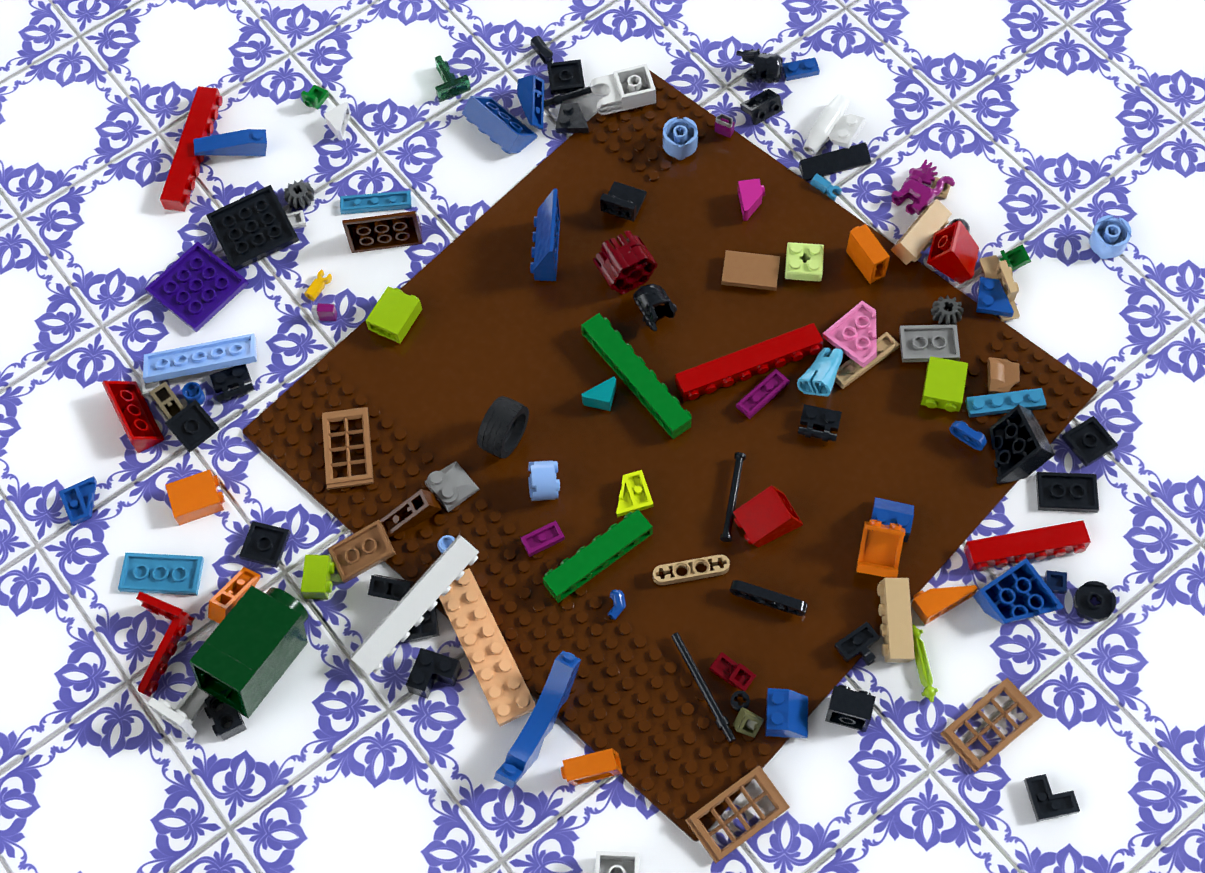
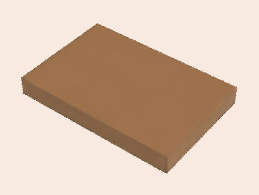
(750, 270)
(361, 551)

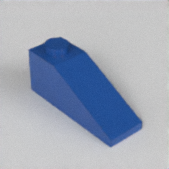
(531, 97)

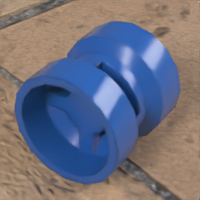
(193, 391)

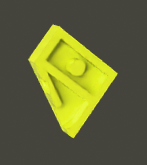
(633, 494)

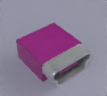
(724, 125)
(324, 312)

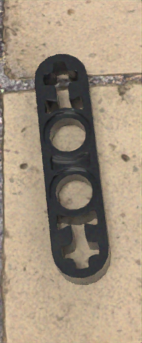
(768, 598)

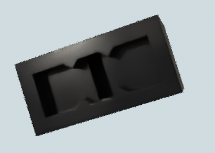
(389, 587)
(222, 716)

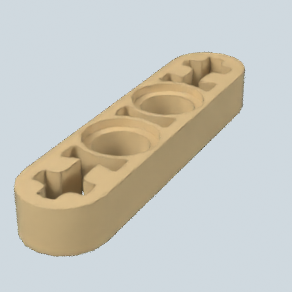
(690, 566)

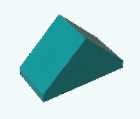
(600, 395)

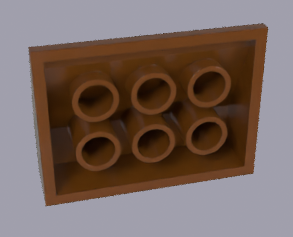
(383, 231)

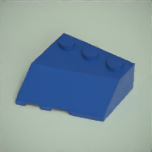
(1017, 595)

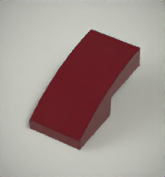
(731, 672)

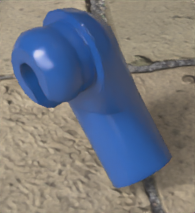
(619, 603)

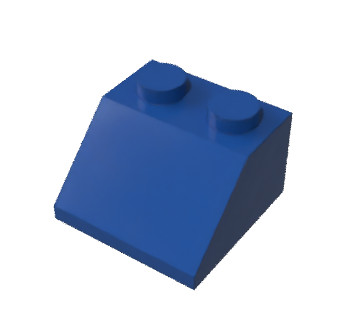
(894, 512)
(786, 714)

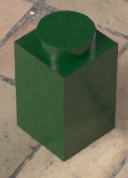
(251, 648)

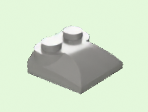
(451, 485)

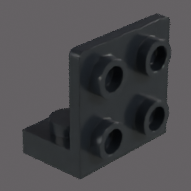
(623, 201)

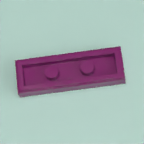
(762, 394)

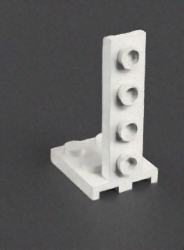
(184, 713)

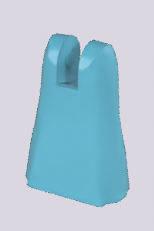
(822, 373)

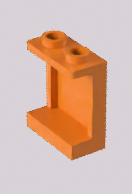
(880, 549)

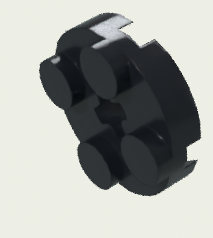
(1086, 609)

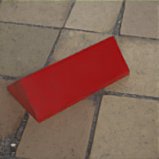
(134, 414)

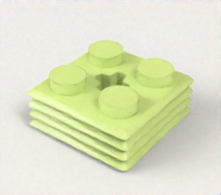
(797, 269)

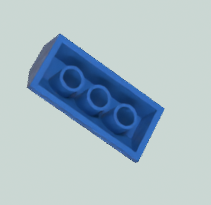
(498, 124)

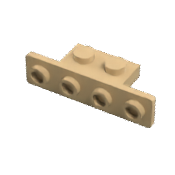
(999, 270)

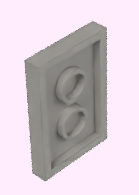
(923, 341)

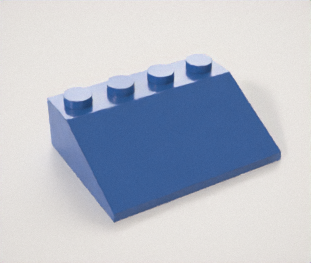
(546, 239)

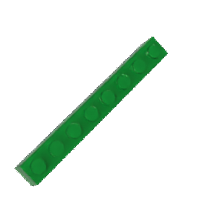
(636, 375)

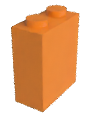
(867, 253)
(195, 497)

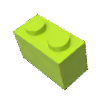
(317, 577)

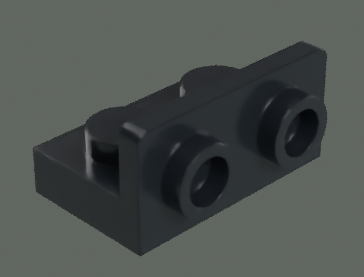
(762, 106)

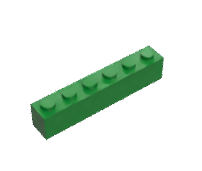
(597, 556)

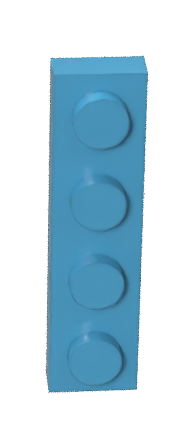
(1005, 402)

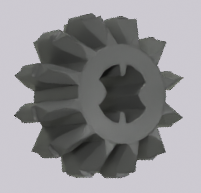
(299, 194)
(947, 311)

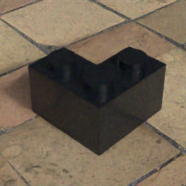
(431, 667)

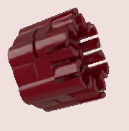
(625, 265)

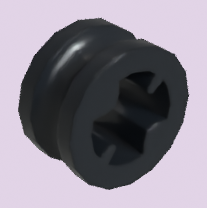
(745, 697)

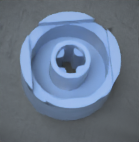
(680, 137)
(1110, 237)
(543, 480)

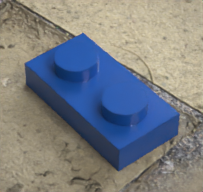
(800, 69)

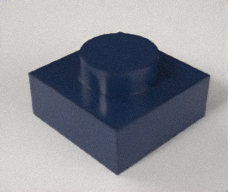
(1056, 581)

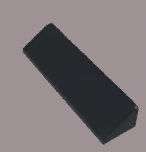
(835, 161)

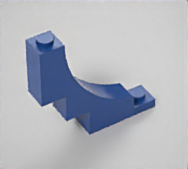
(541, 721)

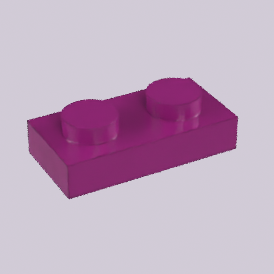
(542, 538)

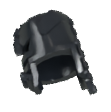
(764, 66)
(649, 299)

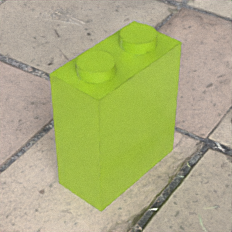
(394, 314)
(944, 384)

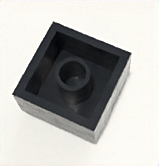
(850, 708)

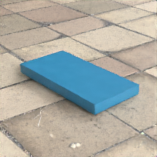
(161, 574)

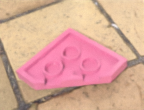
(855, 334)

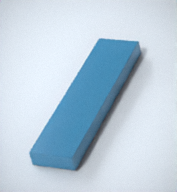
(375, 202)

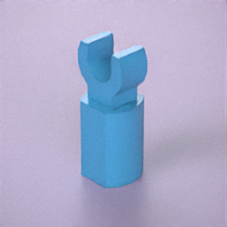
(825, 186)

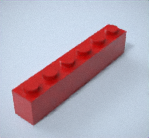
(1028, 544)

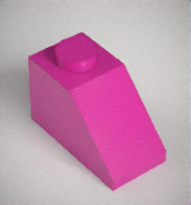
(750, 196)

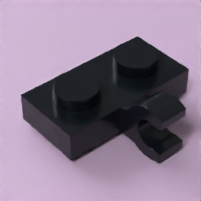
(858, 643)

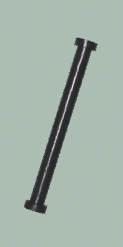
(726, 536)

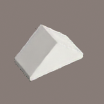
(338, 119)

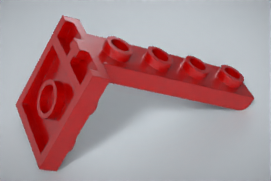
(168, 645)

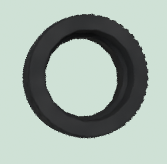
(502, 427)

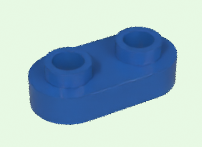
(967, 435)

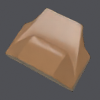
(1002, 375)

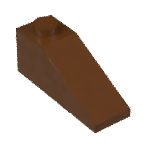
(411, 512)

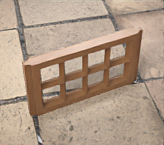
(349, 481)
(963, 750)
(705, 836)

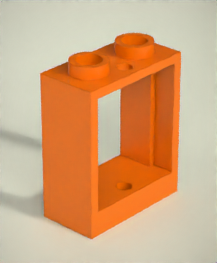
(591, 767)

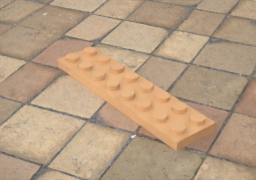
(486, 650)

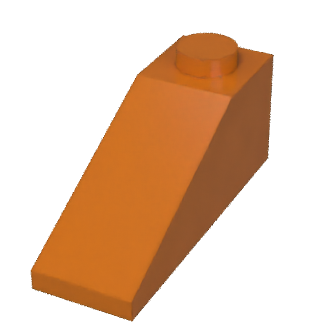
(231, 593)
(938, 601)

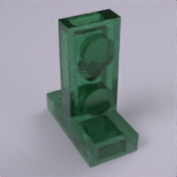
(452, 85)

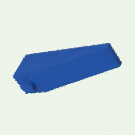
(238, 143)

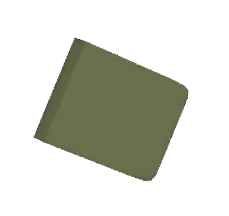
(747, 722)

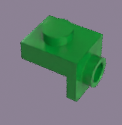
(315, 97)
(1016, 257)

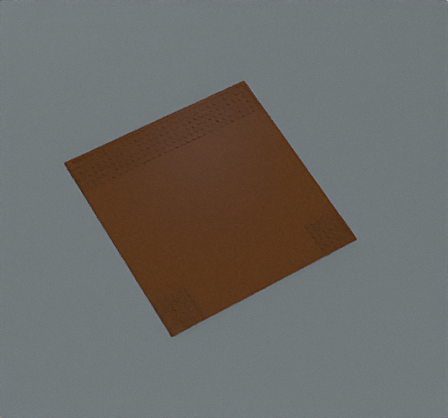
(502, 333)

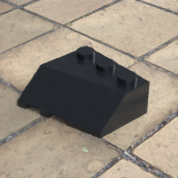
(1018, 445)

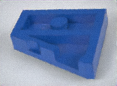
(993, 298)
(79, 500)

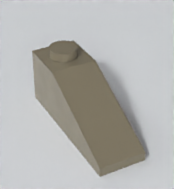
(166, 400)

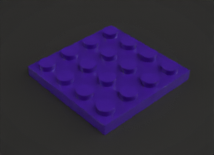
(197, 286)

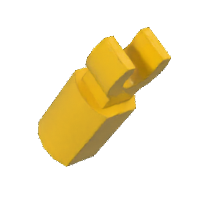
(317, 285)

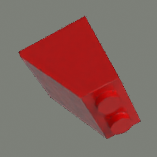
(954, 252)
(767, 517)

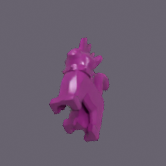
(918, 192)

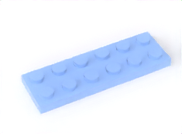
(199, 358)

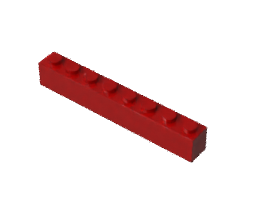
(186, 164)
(748, 362)

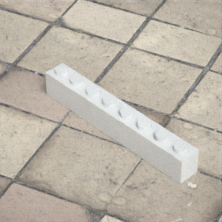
(414, 604)

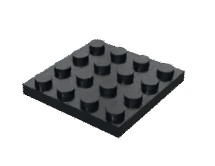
(252, 228)

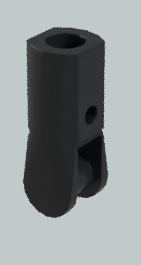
(542, 49)

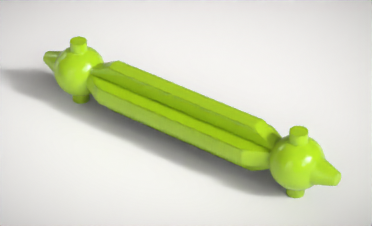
(923, 665)

